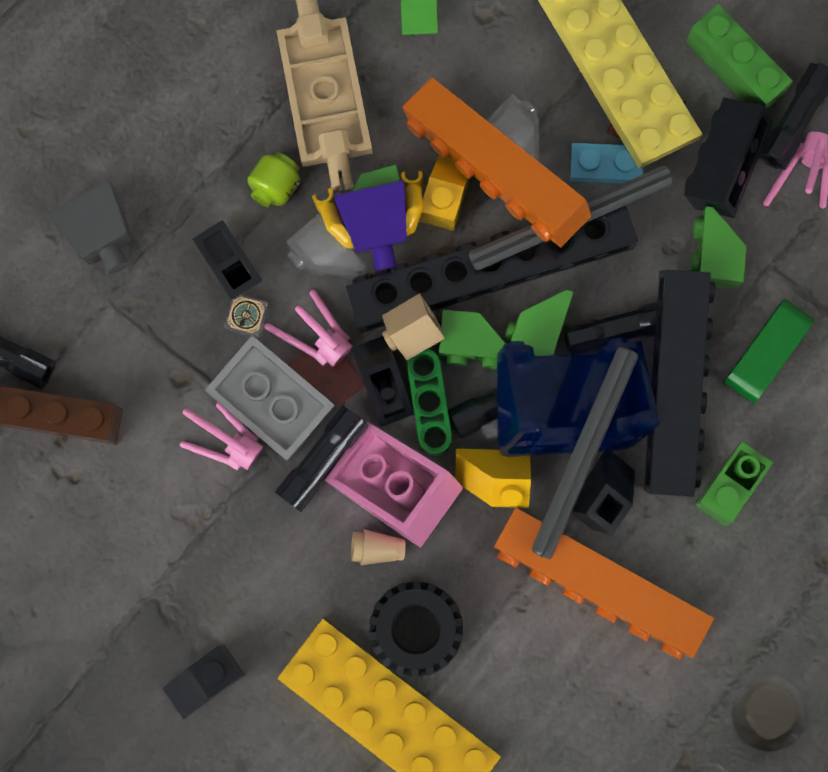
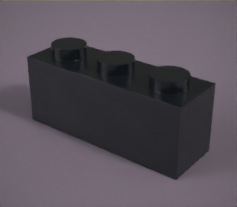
(728, 156)

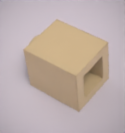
(412, 327)

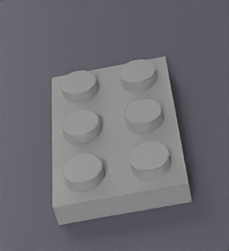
(270, 398)

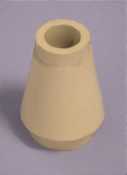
(374, 547)

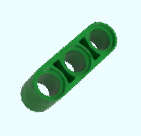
(769, 351)
(432, 420)

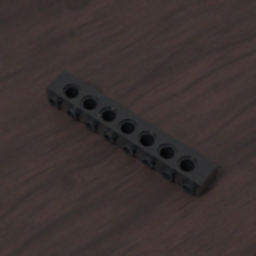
(617, 238)

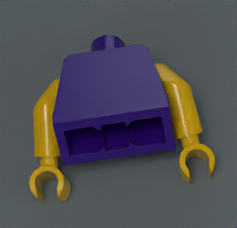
(374, 217)

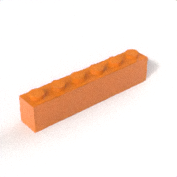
(497, 163)
(606, 585)

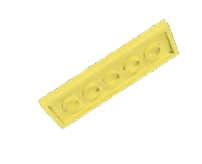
(624, 77)

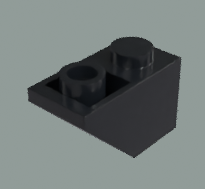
(606, 494)

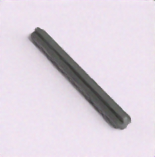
(598, 205)
(584, 452)

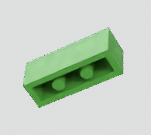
(737, 59)

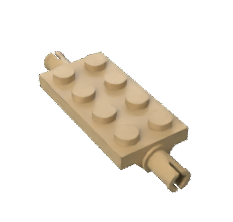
(324, 92)

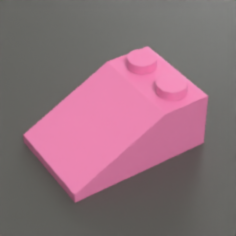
(395, 484)

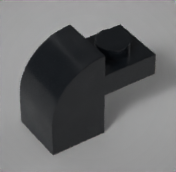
(227, 260)

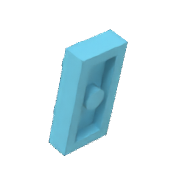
(602, 163)

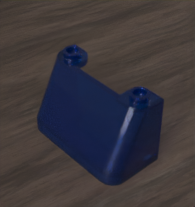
(550, 398)

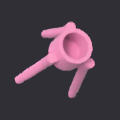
(815, 156)
(332, 346)
(242, 450)

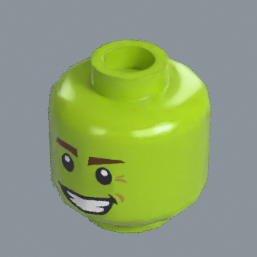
(274, 180)

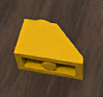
(444, 194)
(494, 477)

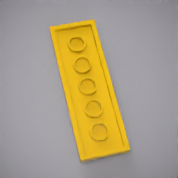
(381, 708)

